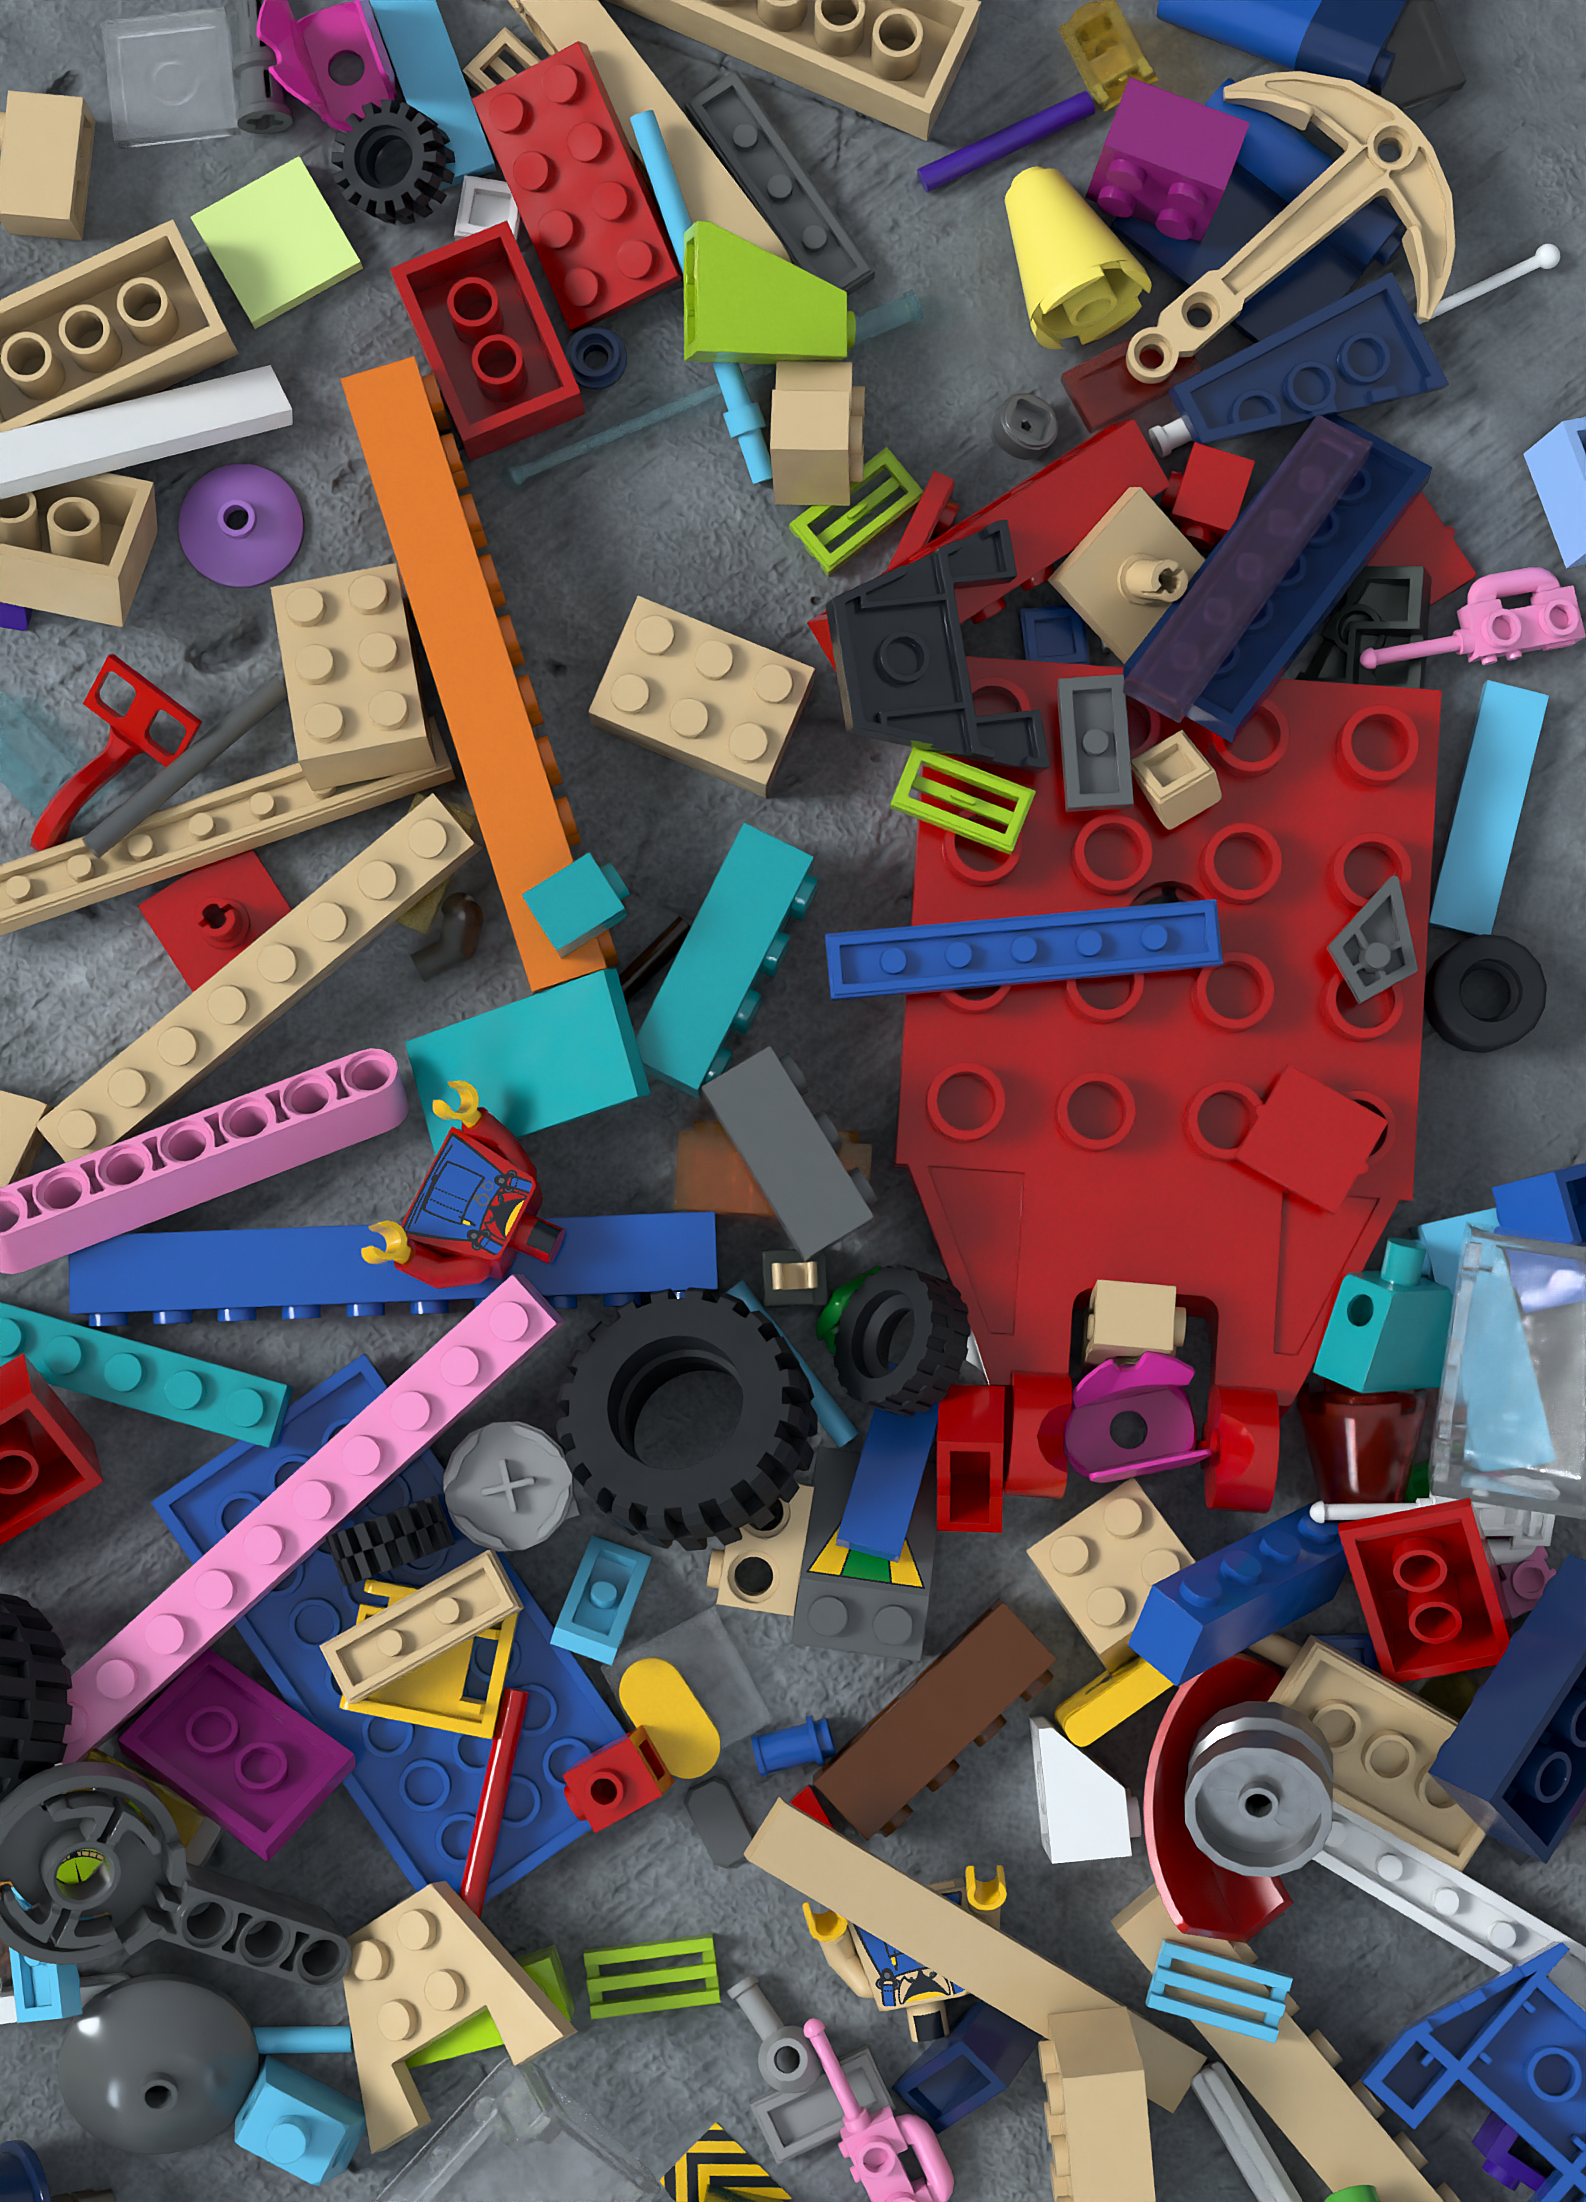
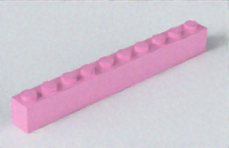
(305, 1511)

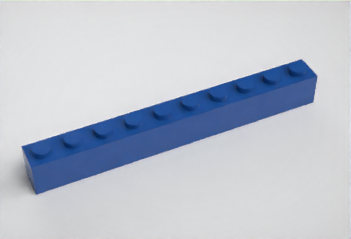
(325, 1268)

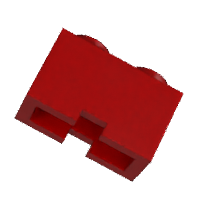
(970, 1459)

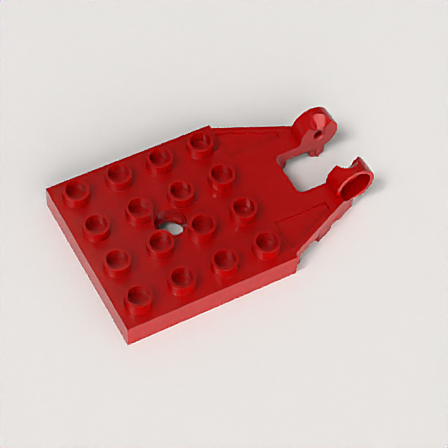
(1104, 1114)

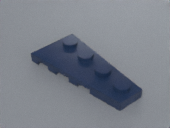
(1326, 364)

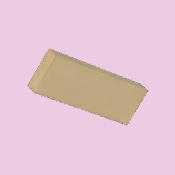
(421, 1627)

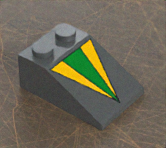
(857, 1598)

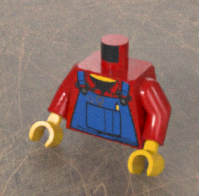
(471, 1207)

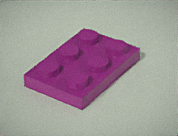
(237, 1753)

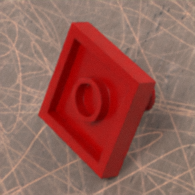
(215, 914)

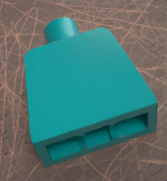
(1388, 1326)

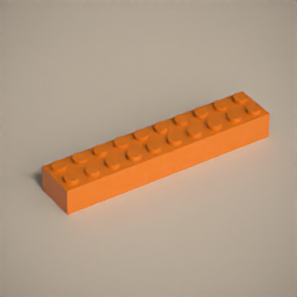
(471, 652)

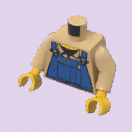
(893, 1977)

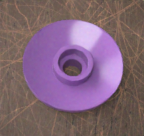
(258, 549)

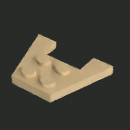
(417, 1980)

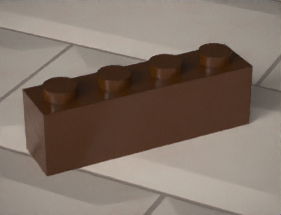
(934, 1720)

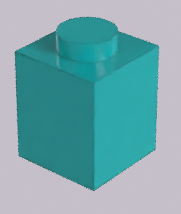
(578, 903)

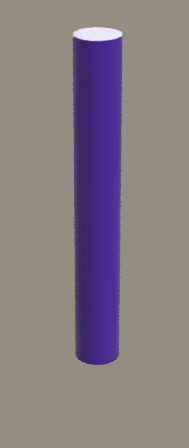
(1006, 141)

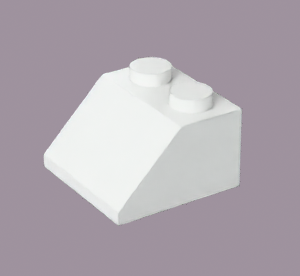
(1079, 1800)

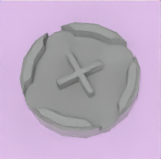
(508, 1486)

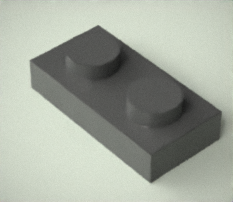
(1094, 743)

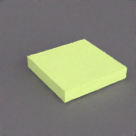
(277, 242)

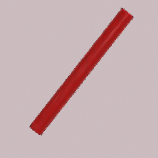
(493, 1798)

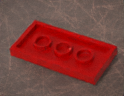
(578, 187)

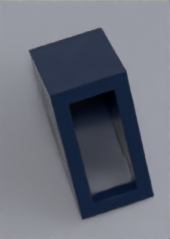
(966, 2066)

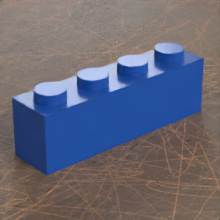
(1239, 1595)

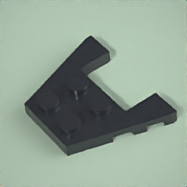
(907, 664)

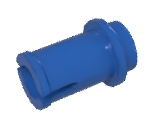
(794, 1746)

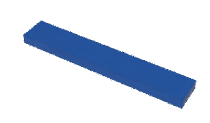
(1023, 950)

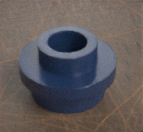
(596, 339)

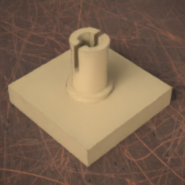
(1127, 572)

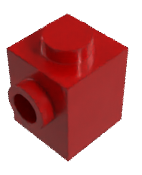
(1207, 494)
(616, 1780)

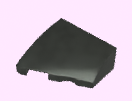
(1381, 611)

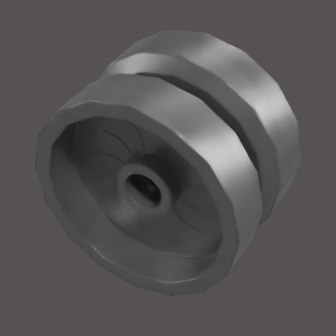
(1259, 1789)

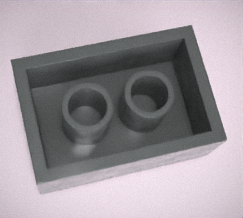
(790, 1152)

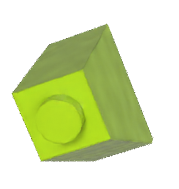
(756, 305)

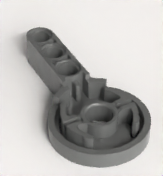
(140, 1884)

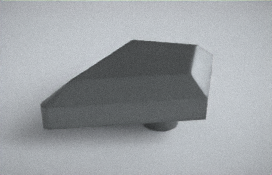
(1376, 944)

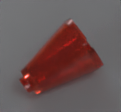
(1361, 1442)

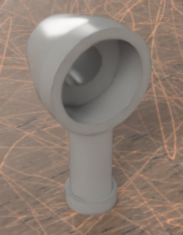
(774, 2038)

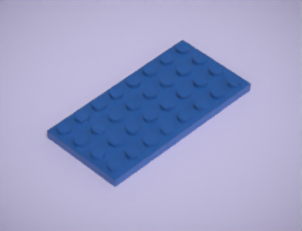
(408, 1778)

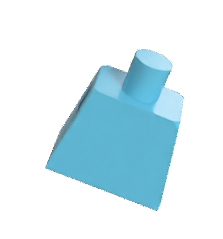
(299, 2123)

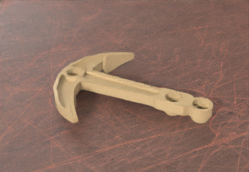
(1358, 124)

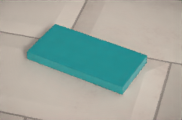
(535, 1059)

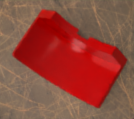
(1194, 1889)

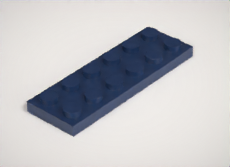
(1309, 589)

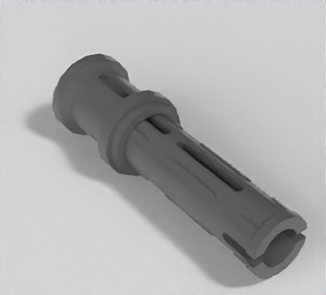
(261, 94)

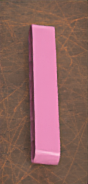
(199, 1158)

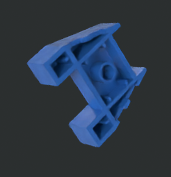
(1513, 2047)

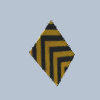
(718, 2162)

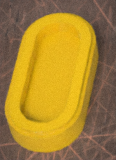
(672, 1715)

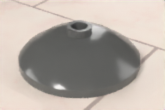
(150, 2035)

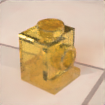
(1094, 31)

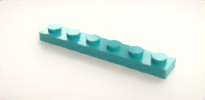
(146, 1376)

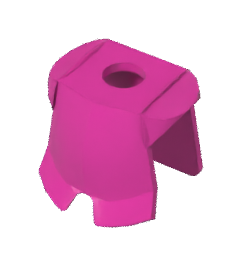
(310, 46)
(1151, 1391)

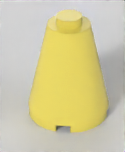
(1069, 261)

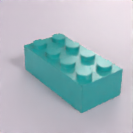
(723, 960)

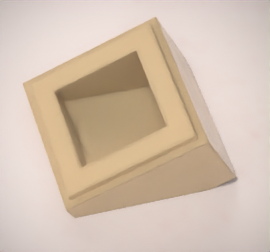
(1176, 780)

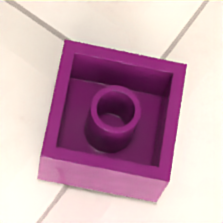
(1166, 161)

